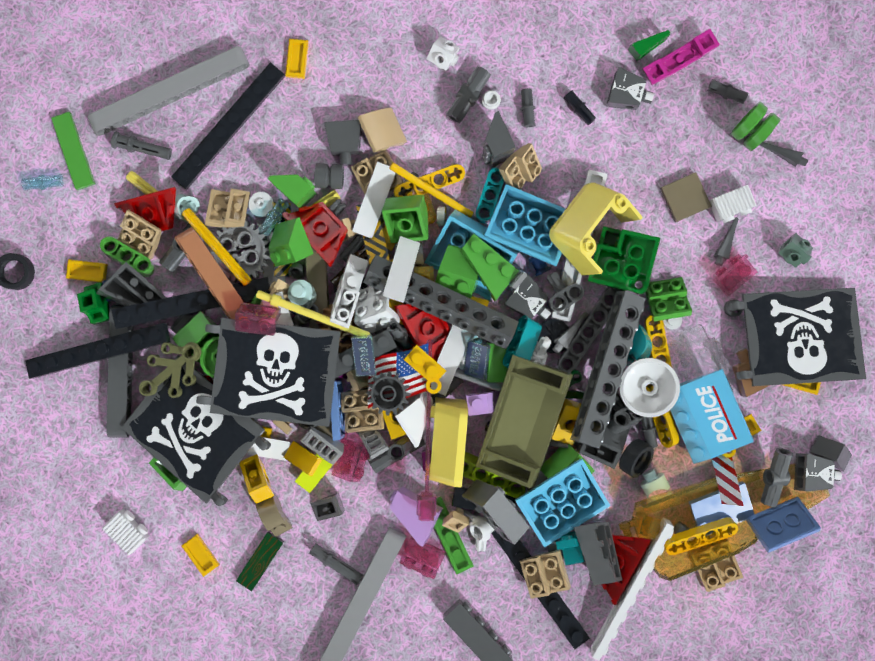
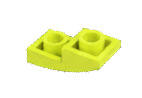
(309, 482)

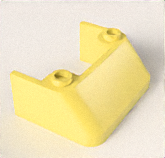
(580, 218)
(448, 441)

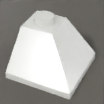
(414, 417)

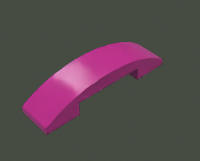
(681, 57)

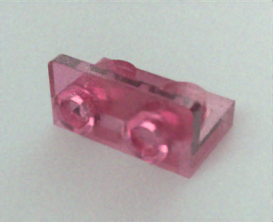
(734, 275)
(257, 319)
(352, 462)
(422, 559)

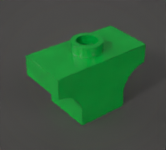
(93, 305)

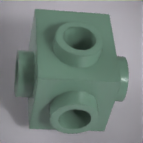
(796, 250)

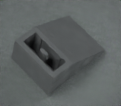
(610, 449)

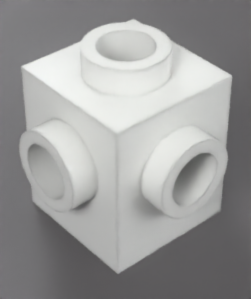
(443, 53)

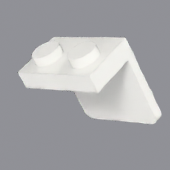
(373, 310)

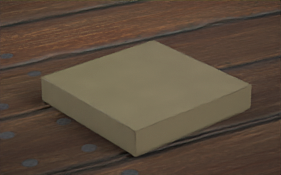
(685, 197)

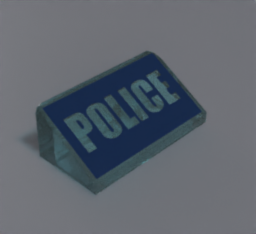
(363, 355)
(477, 358)

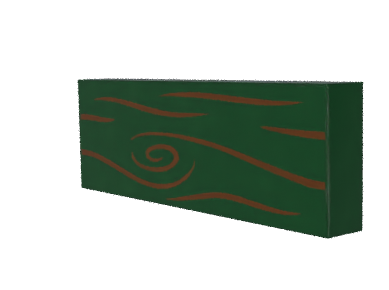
(259, 561)

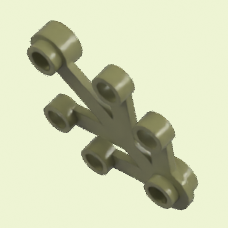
(173, 368)

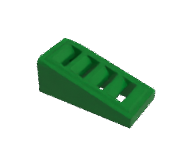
(643, 47)

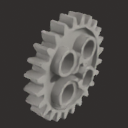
(236, 236)

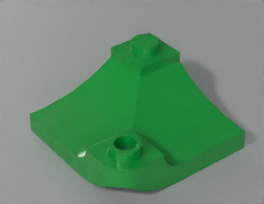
(625, 259)

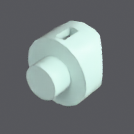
(183, 202)
(302, 293)
(653, 482)

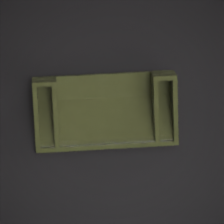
(524, 421)

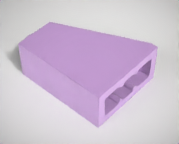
(482, 402)
(404, 507)

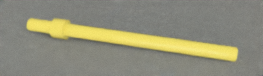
(276, 301)

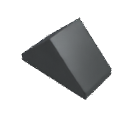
(832, 451)
(328, 507)

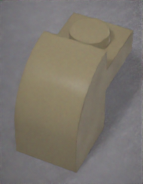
(272, 516)

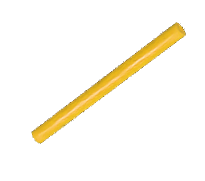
(429, 189)

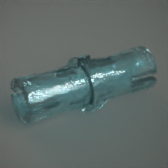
(42, 182)
(273, 217)

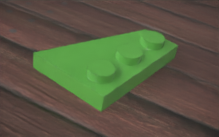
(490, 266)

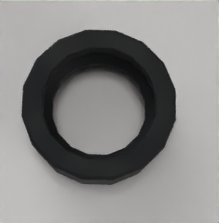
(29, 271)
(636, 458)

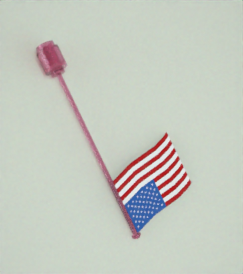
(395, 364)

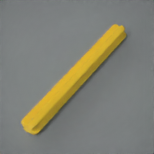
(216, 246)

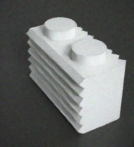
(732, 203)
(126, 531)

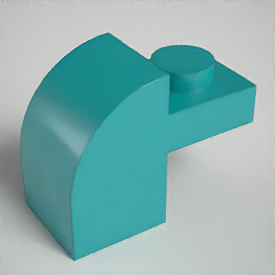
(641, 346)
(571, 549)

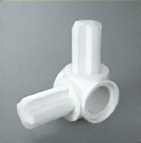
(540, 354)
(479, 530)

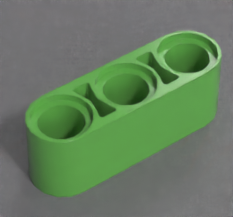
(121, 250)

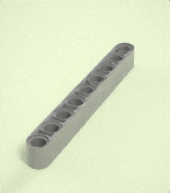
(168, 91)
(364, 596)

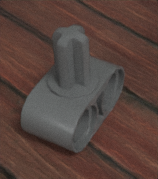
(562, 292)
(624, 416)

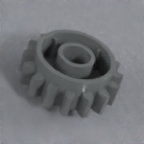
(388, 404)

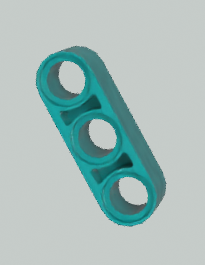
(489, 205)
(523, 341)

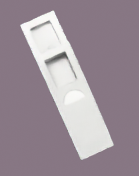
(348, 291)

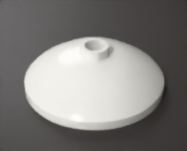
(647, 372)

